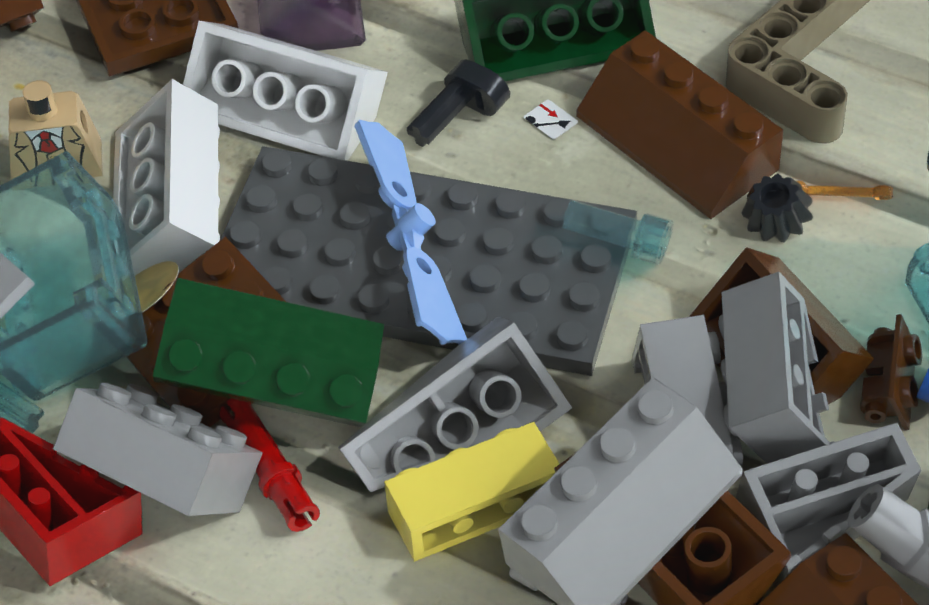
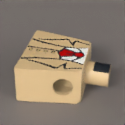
(49, 124)

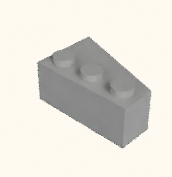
(684, 359)
(768, 369)
(812, 493)

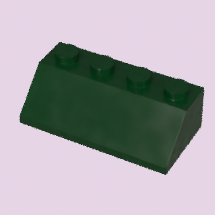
(547, 35)
(269, 353)

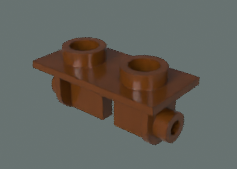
(896, 390)

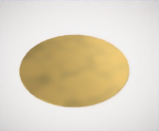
(153, 281)

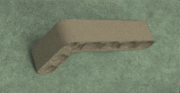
(769, 72)

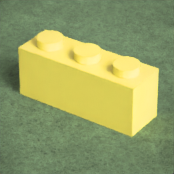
(468, 490)

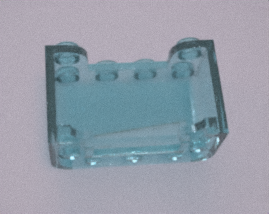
(85, 292)

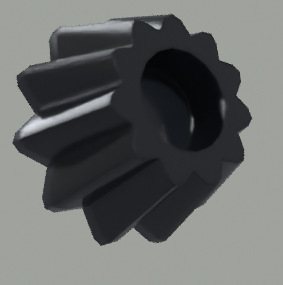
(777, 208)

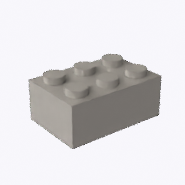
(158, 449)

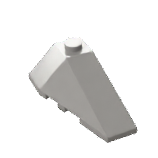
(461, 401)

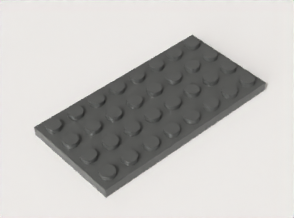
(501, 251)

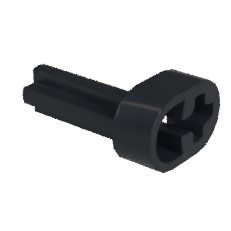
(467, 86)

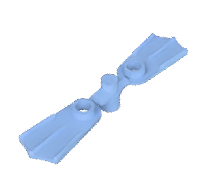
(425, 285)

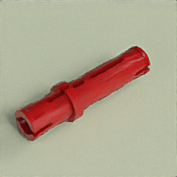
(278, 478)

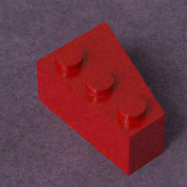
(58, 510)

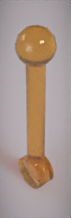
(879, 192)

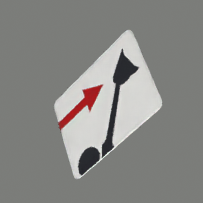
(550, 119)

